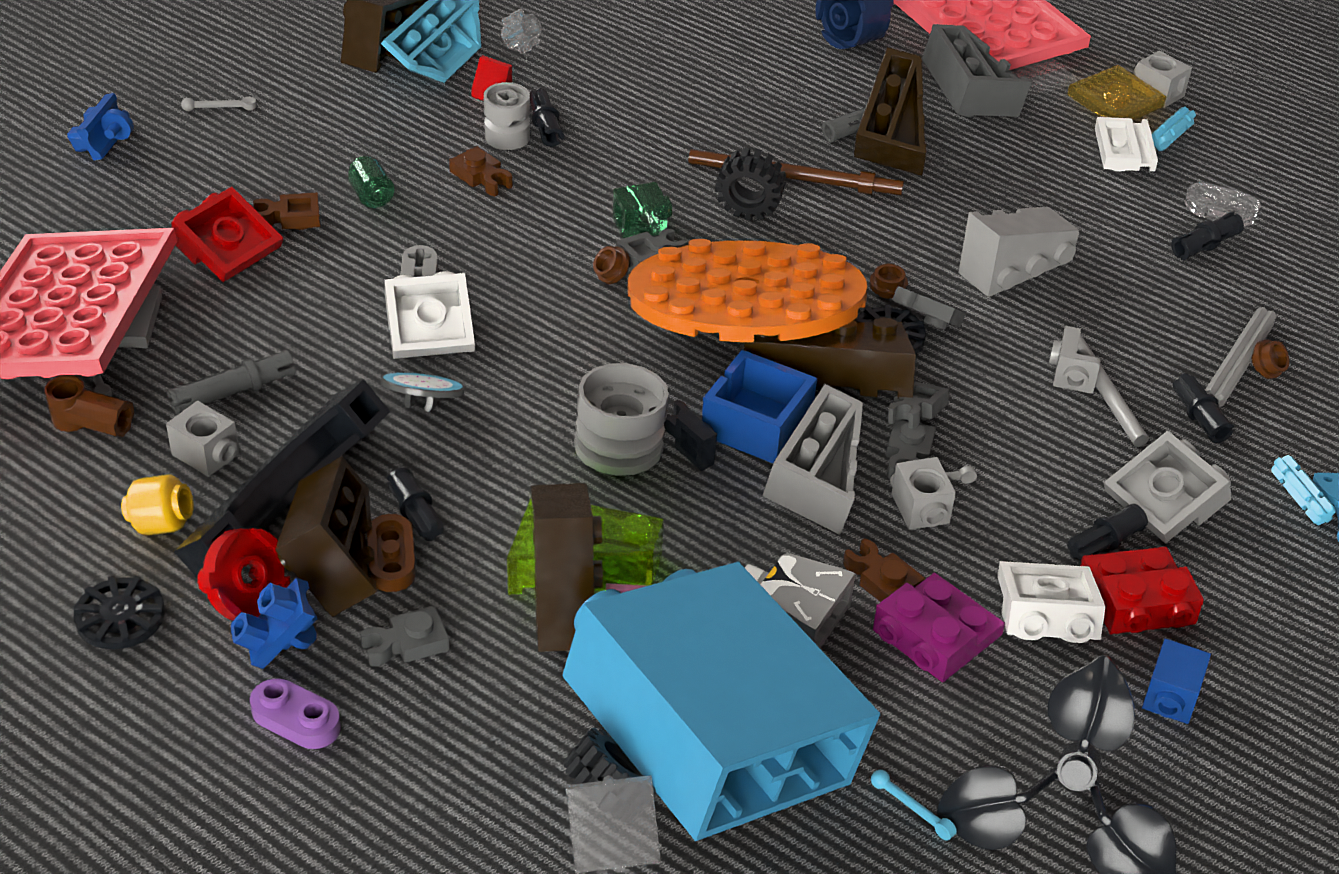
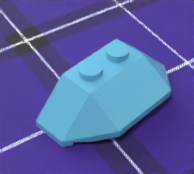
(437, 38)

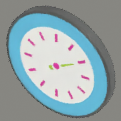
(422, 385)

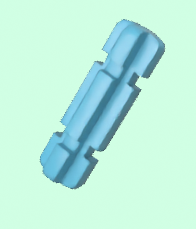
(1173, 128)
(1303, 490)

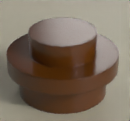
(611, 264)
(886, 279)
(1270, 358)

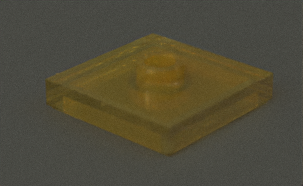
(1116, 94)

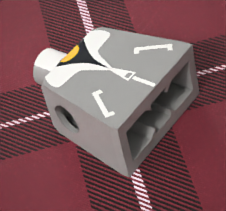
(808, 592)

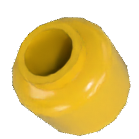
(157, 504)

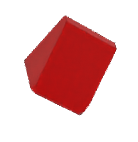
(489, 73)

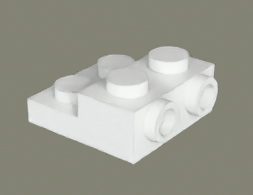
(429, 315)
(1050, 601)

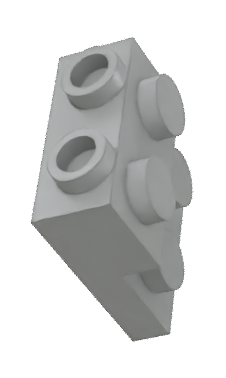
(1170, 486)

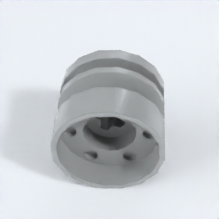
(621, 419)

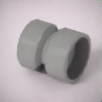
(507, 116)

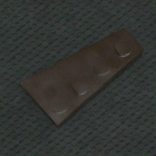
(854, 356)

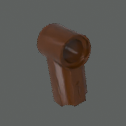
(76, 408)

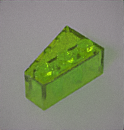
(628, 549)

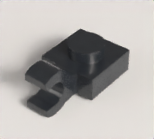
(692, 436)

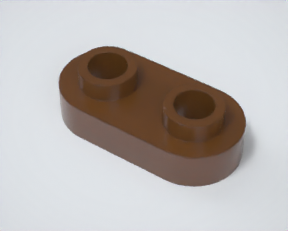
(393, 552)

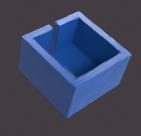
(758, 405)

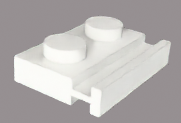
(1125, 144)

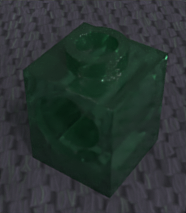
(641, 209)

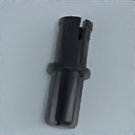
(546, 118)
(1203, 408)
(415, 503)
(1108, 532)

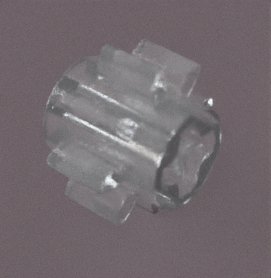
(521, 31)

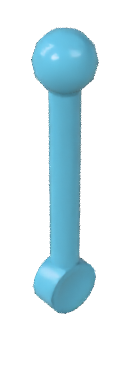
(944, 827)

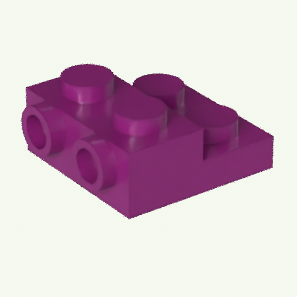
(936, 625)

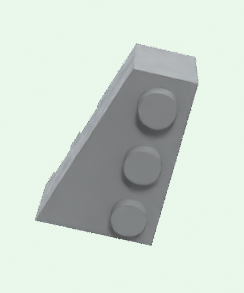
(1014, 247)
(820, 461)

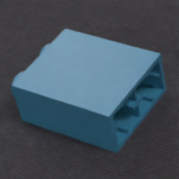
(717, 697)

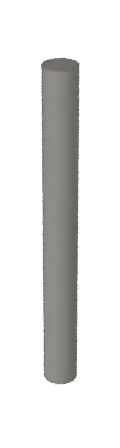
(1115, 401)

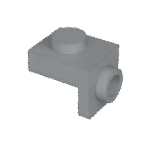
(1073, 369)

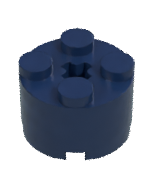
(853, 21)

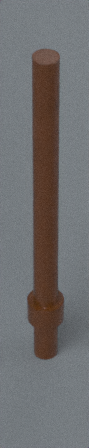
(865, 181)

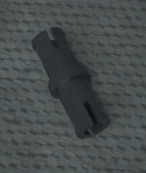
(1207, 235)

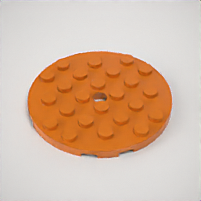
(747, 290)

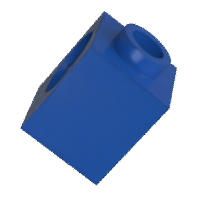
(1176, 681)

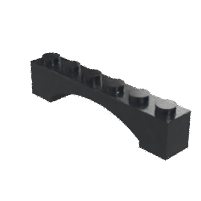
(272, 487)

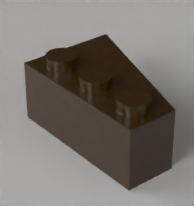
(368, 25)
(894, 116)
(327, 536)
(563, 560)

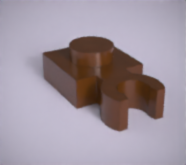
(478, 168)
(292, 210)
(879, 574)

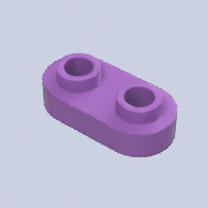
(287, 709)

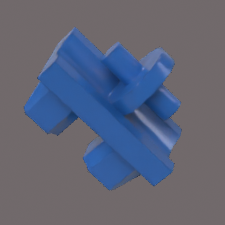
(101, 128)
(282, 623)

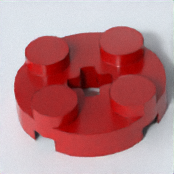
(223, 571)

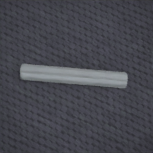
(1240, 355)

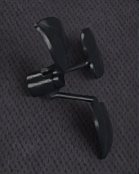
(1086, 707)

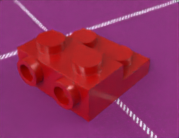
(225, 234)
(1144, 590)

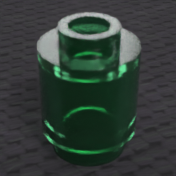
(370, 182)

